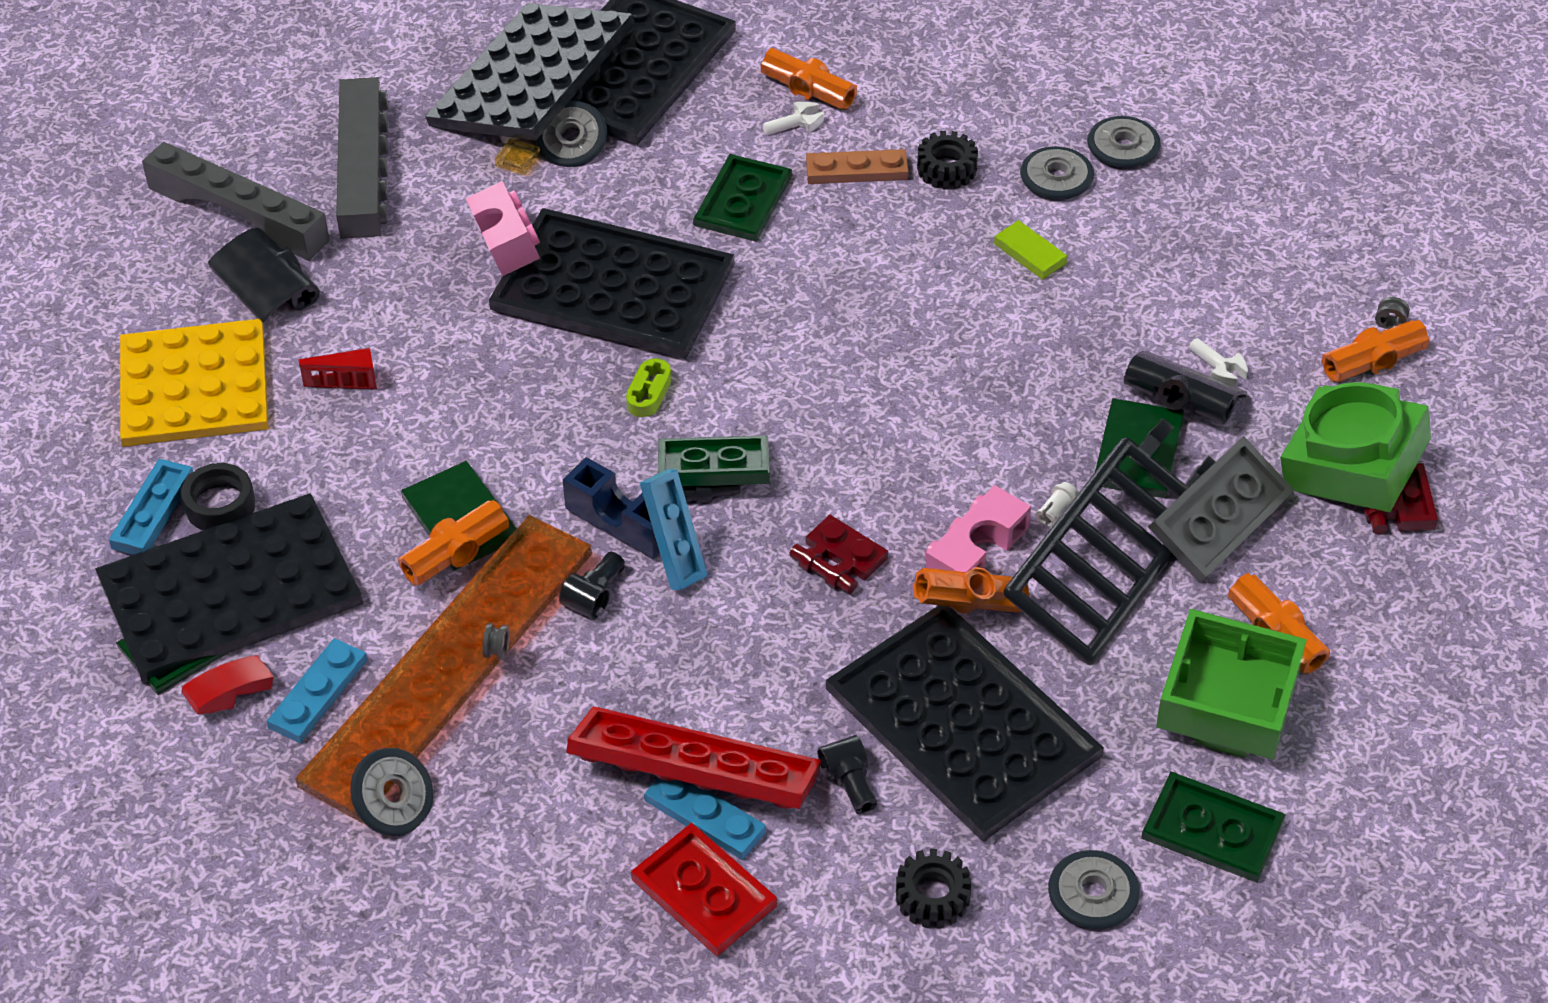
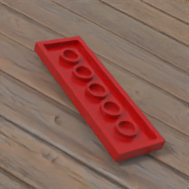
(694, 757)

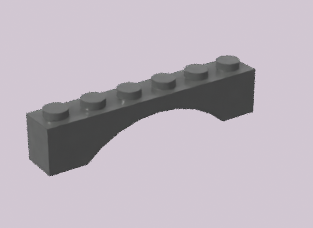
(283, 219)

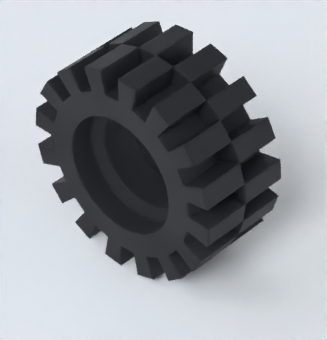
(947, 172)
(928, 908)

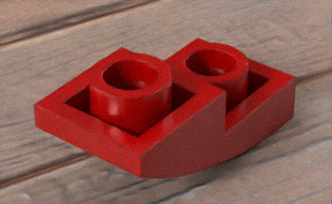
(218, 687)

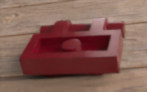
(1413, 508)
(844, 546)

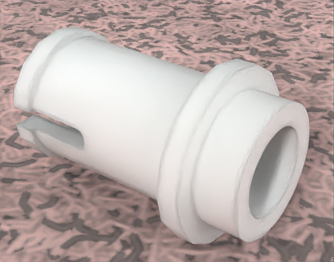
(1054, 507)

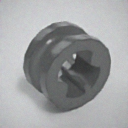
(1391, 305)
(496, 641)

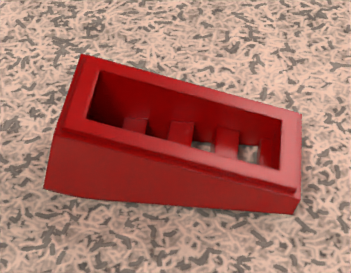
(347, 369)

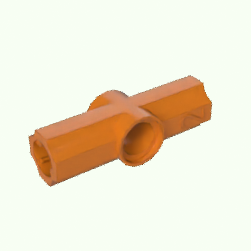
(808, 78)
(1375, 350)
(453, 542)
(964, 590)
(1282, 616)

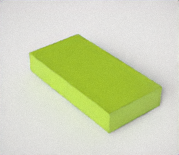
(1030, 249)

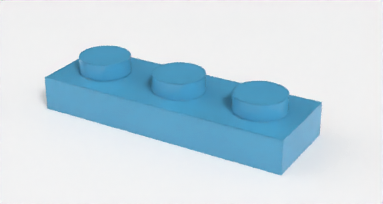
(150, 508)
(673, 529)
(317, 690)
(714, 816)

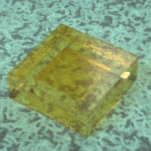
(517, 156)

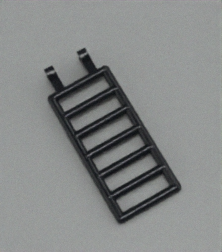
(1071, 519)

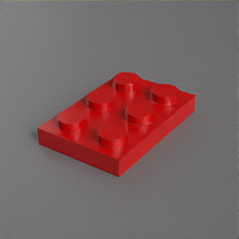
(704, 889)

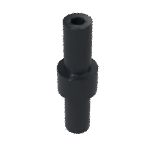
(705, 493)

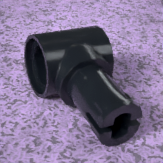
(591, 591)
(847, 765)

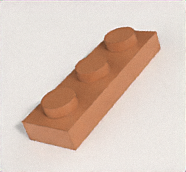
(856, 166)

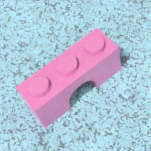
(504, 227)
(991, 519)

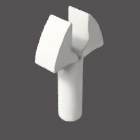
(801, 117)
(1221, 364)

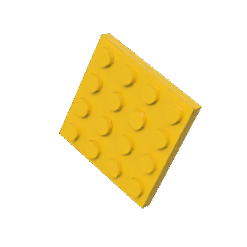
(192, 382)

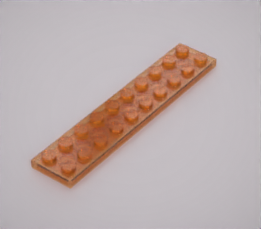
(448, 658)

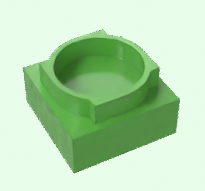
(1357, 445)
(1231, 685)

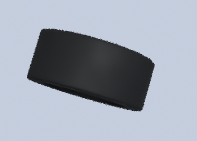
(214, 476)

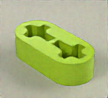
(641, 384)

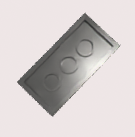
(1221, 509)

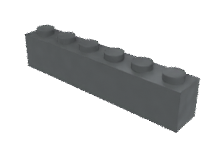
(360, 158)

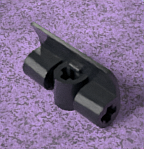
(263, 274)
(1164, 377)

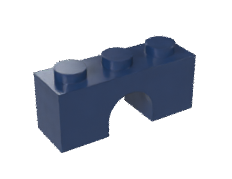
(595, 497)

